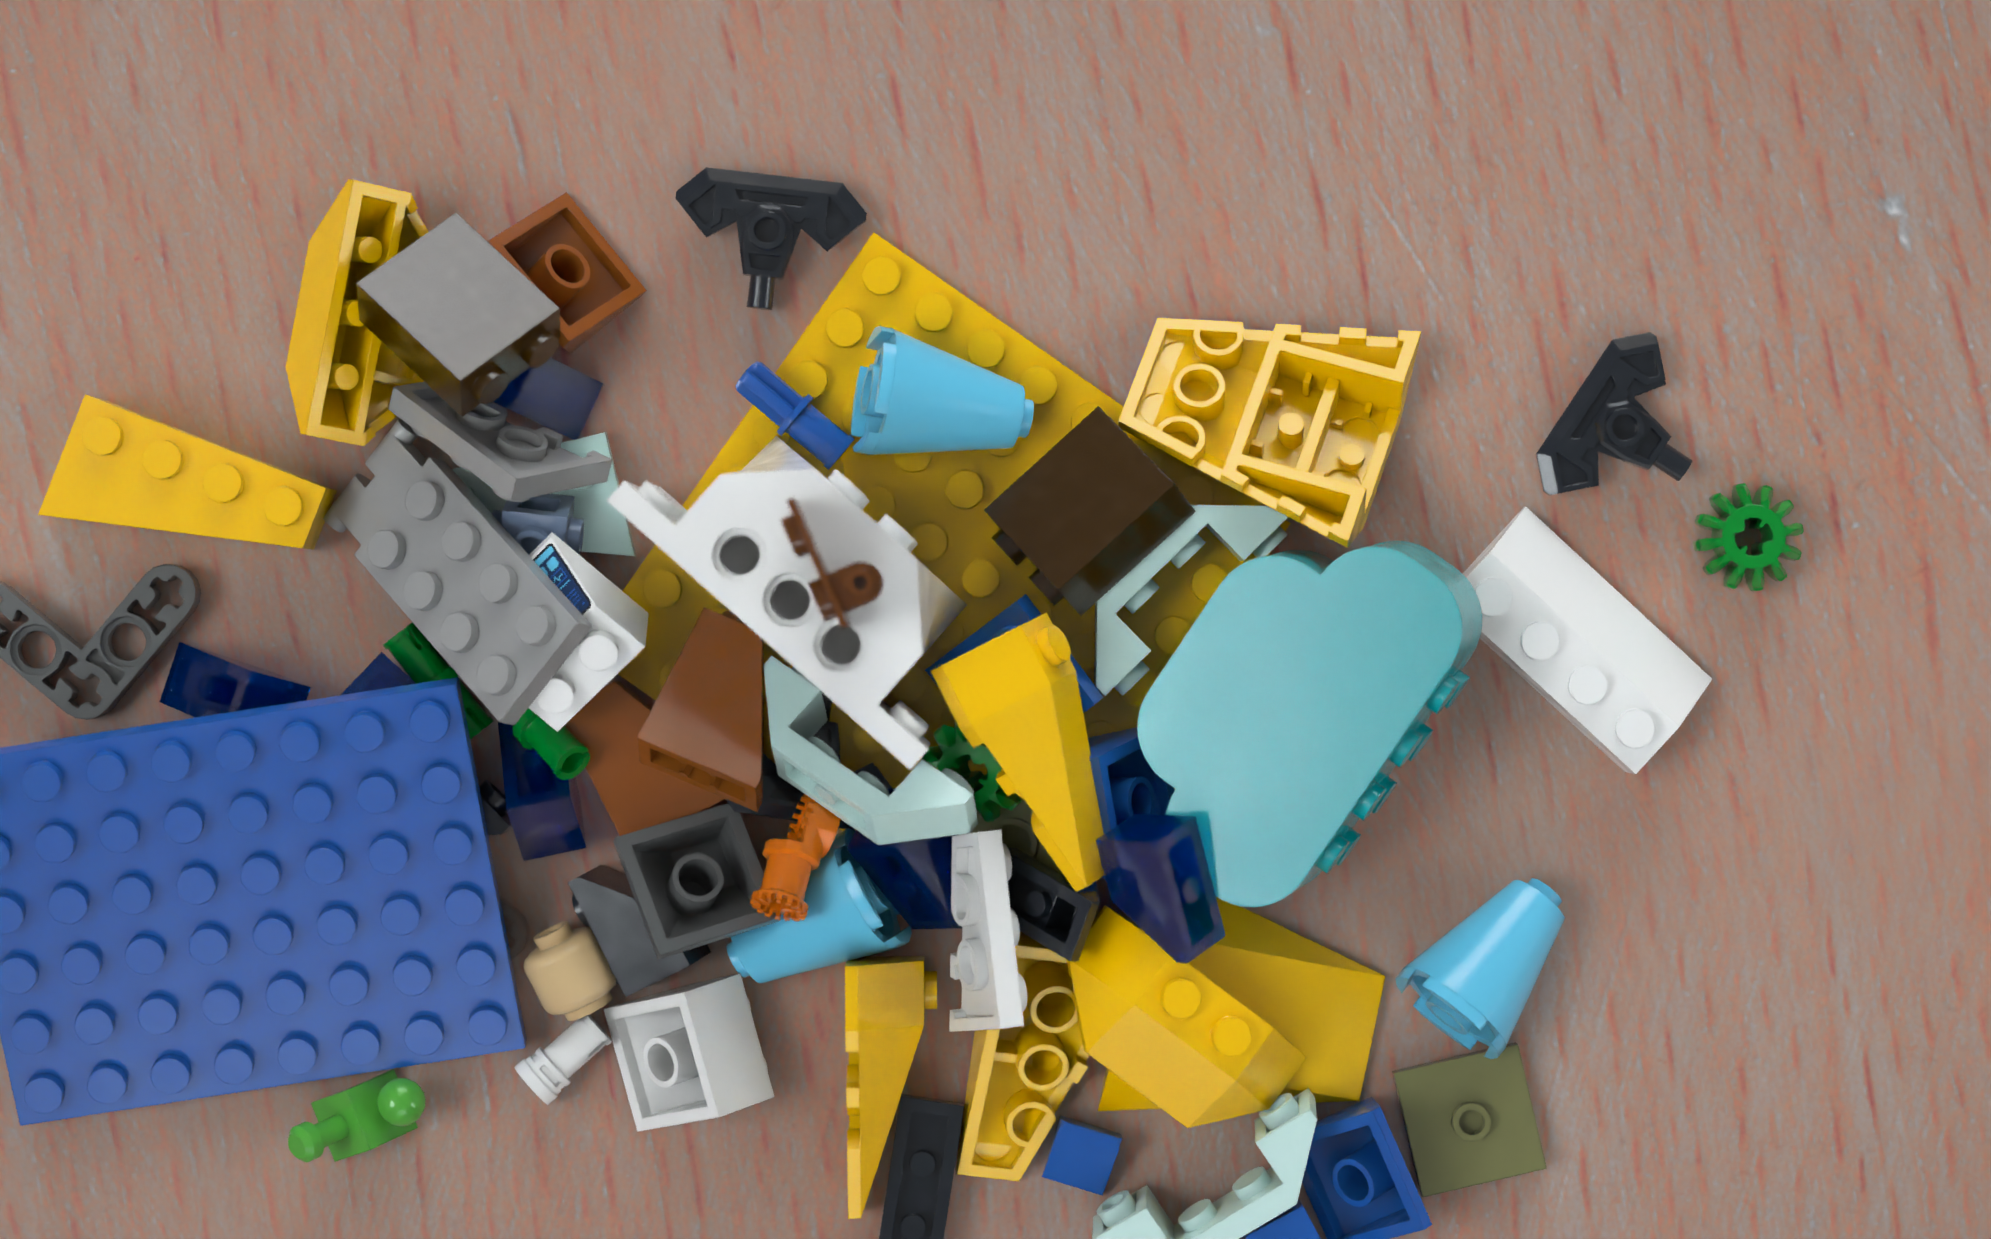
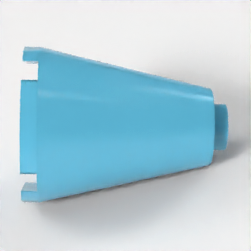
(933, 401)
(843, 923)
(1486, 966)

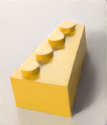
(165, 479)

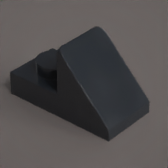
(1050, 906)

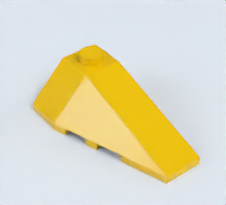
(1028, 711)
(882, 1032)
(1022, 1072)

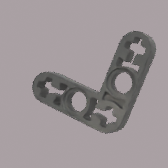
(98, 654)

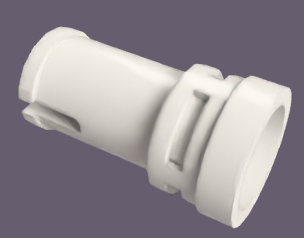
(550, 1068)

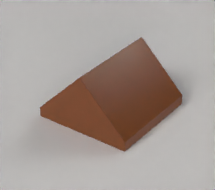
(572, 267)

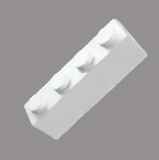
(1582, 643)

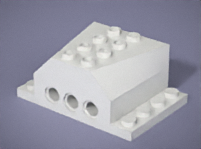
(744, 559)

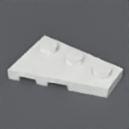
(986, 956)

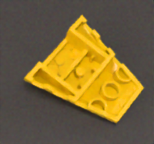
(1277, 412)
(1301, 990)

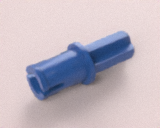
(793, 414)

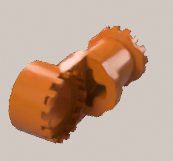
(793, 860)

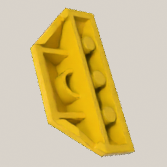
(334, 363)
(1174, 1029)

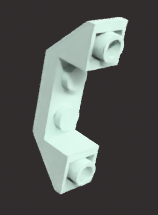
(1117, 648)
(920, 808)
(1257, 1196)

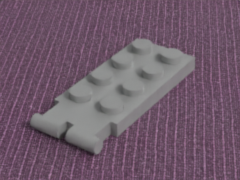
(458, 575)

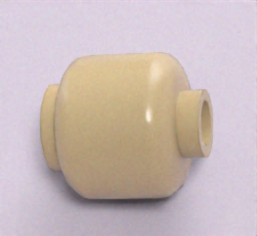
(569, 971)

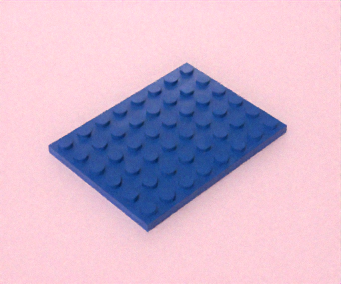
(248, 903)

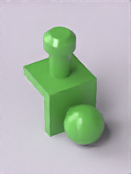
(359, 1118)

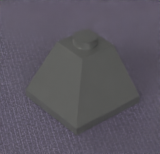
(693, 879)

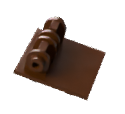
(834, 591)

